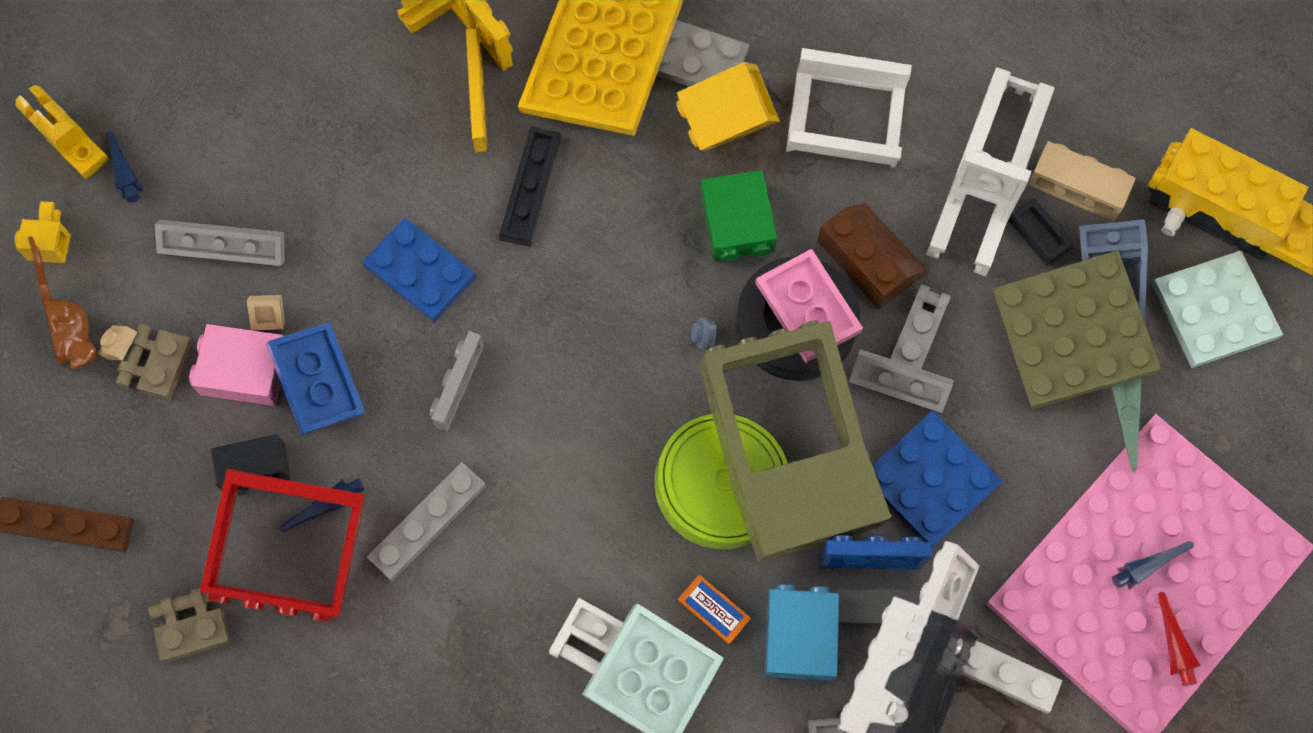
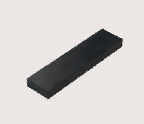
(530, 186)

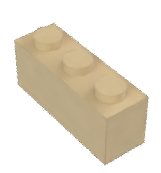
(1081, 181)

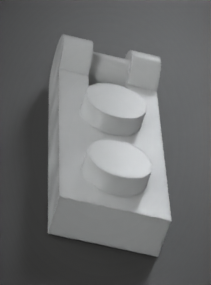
(920, 328)

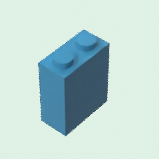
(802, 633)

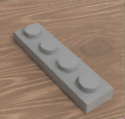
(220, 242)
(426, 521)

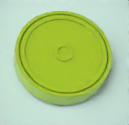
(696, 486)

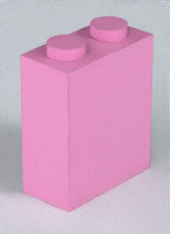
(235, 366)

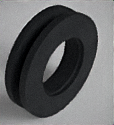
(752, 323)

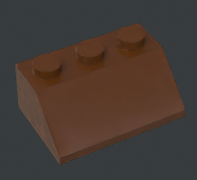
(870, 253)

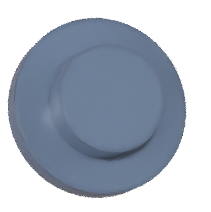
(703, 333)

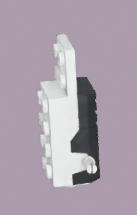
(916, 655)

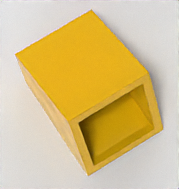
(726, 106)

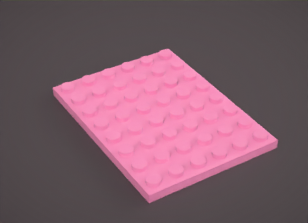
(1116, 637)

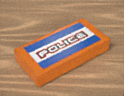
(714, 609)

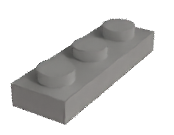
(456, 381)
(901, 381)

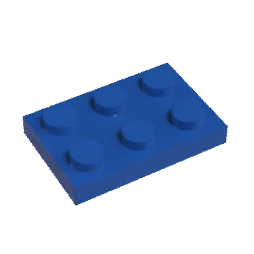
(419, 269)
(315, 378)
(875, 553)

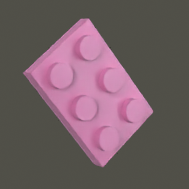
(804, 293)

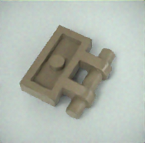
(163, 365)
(192, 634)

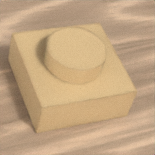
(266, 312)
(116, 342)

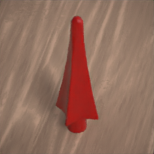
(1181, 656)

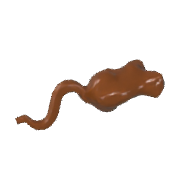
(65, 320)

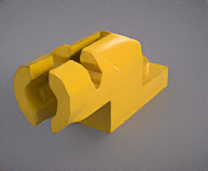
(63, 133)

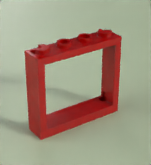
(257, 599)

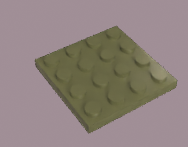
(1076, 330)

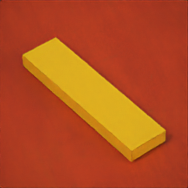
(476, 90)

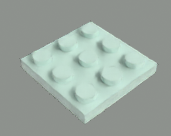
(1216, 309)
(652, 674)

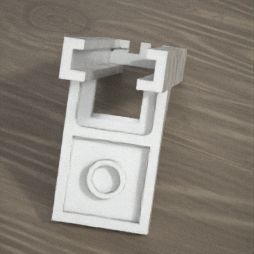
(989, 177)

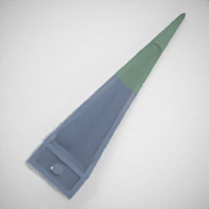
(1131, 241)

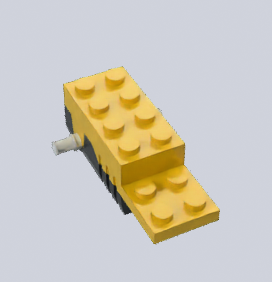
(1234, 200)

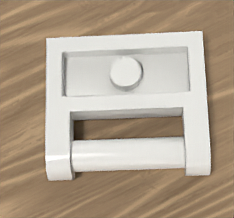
(591, 627)

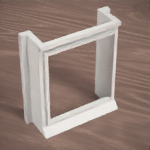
(855, 72)

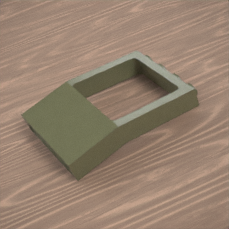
(812, 497)

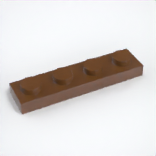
(65, 524)

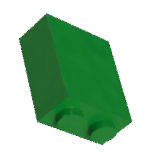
(738, 216)

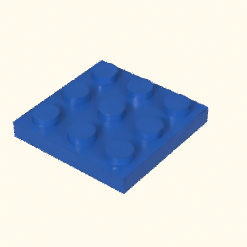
(933, 479)

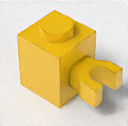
(47, 233)

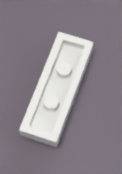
(1012, 677)

